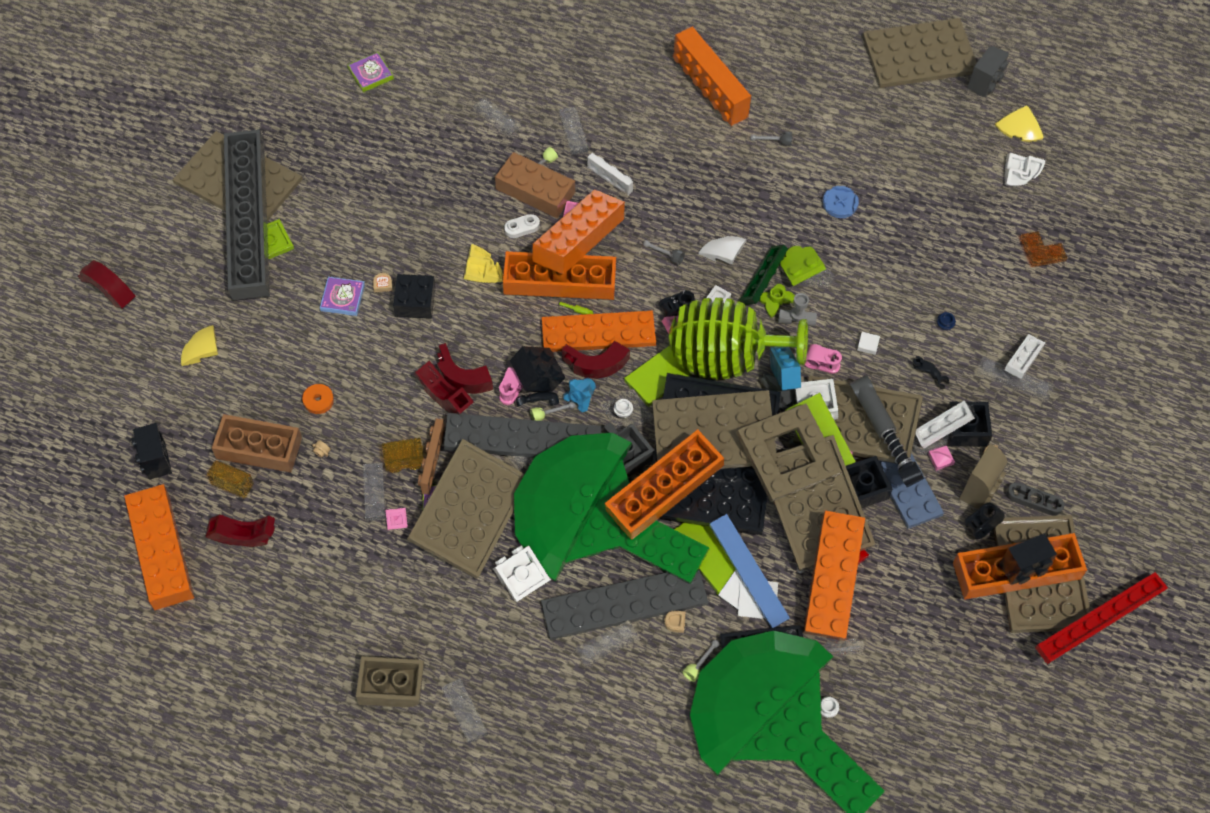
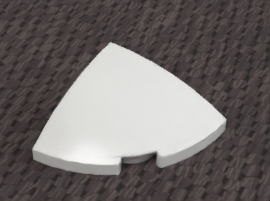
(1021, 169)
(723, 248)

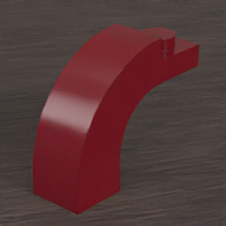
(107, 283)
(597, 366)
(472, 380)
(448, 397)
(239, 532)

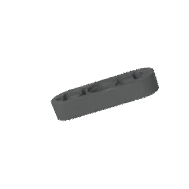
(1041, 494)

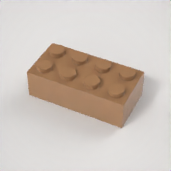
(535, 185)
(257, 443)

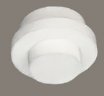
(623, 408)
(829, 707)

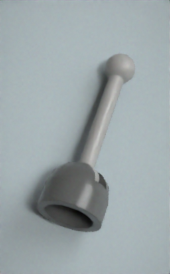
(785, 138)
(675, 256)

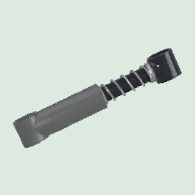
(886, 429)

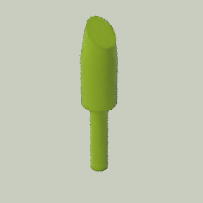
(578, 309)

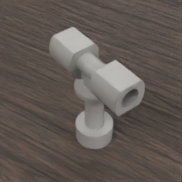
(796, 314)

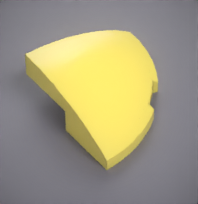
(1021, 124)
(481, 267)
(200, 346)

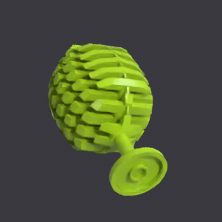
(724, 340)

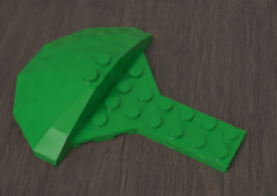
(565, 515)
(765, 705)

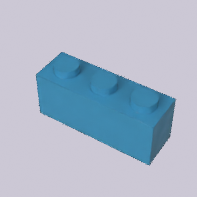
(785, 368)

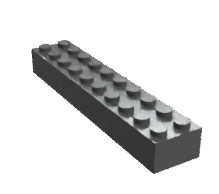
(246, 215)

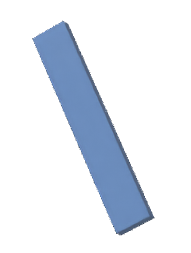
(749, 571)

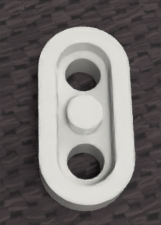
(522, 225)

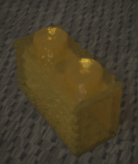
(403, 455)
(230, 479)

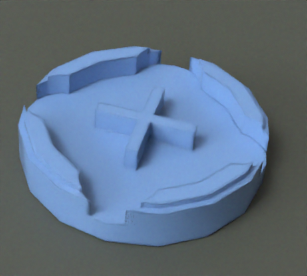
(840, 202)

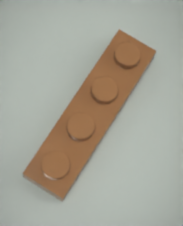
(430, 462)

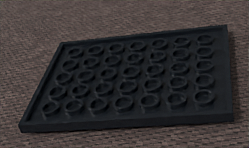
(729, 489)

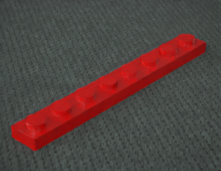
(1101, 618)

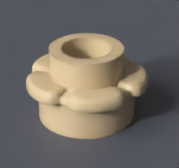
(321, 449)

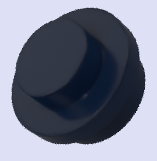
(946, 321)

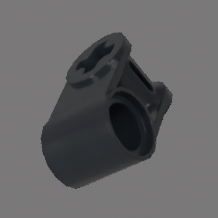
(671, 304)
(983, 521)

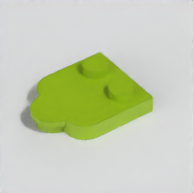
(801, 264)

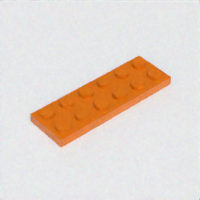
(599, 330)

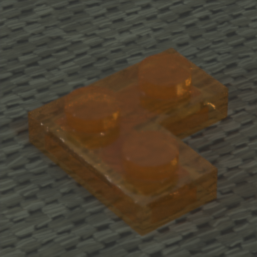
(1038, 253)

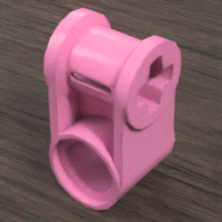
(821, 359)
(510, 387)

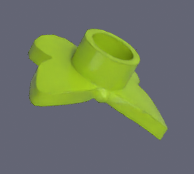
(775, 298)

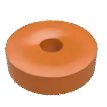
(314, 392)

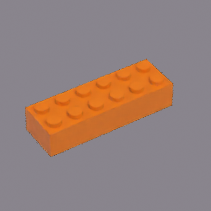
(711, 76)
(578, 231)
(589, 278)
(664, 484)
(159, 547)
(834, 575)
(983, 576)

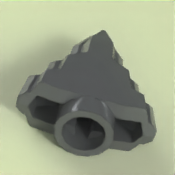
(787, 397)

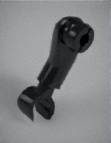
(928, 367)
(539, 396)

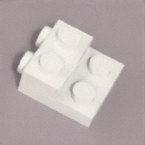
(825, 388)
(520, 574)

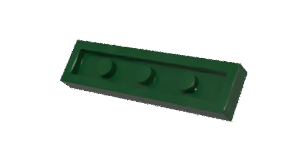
(764, 274)

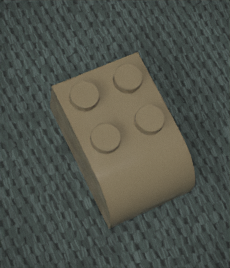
(985, 478)
(389, 682)

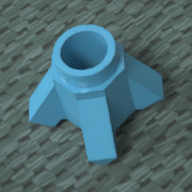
(580, 392)

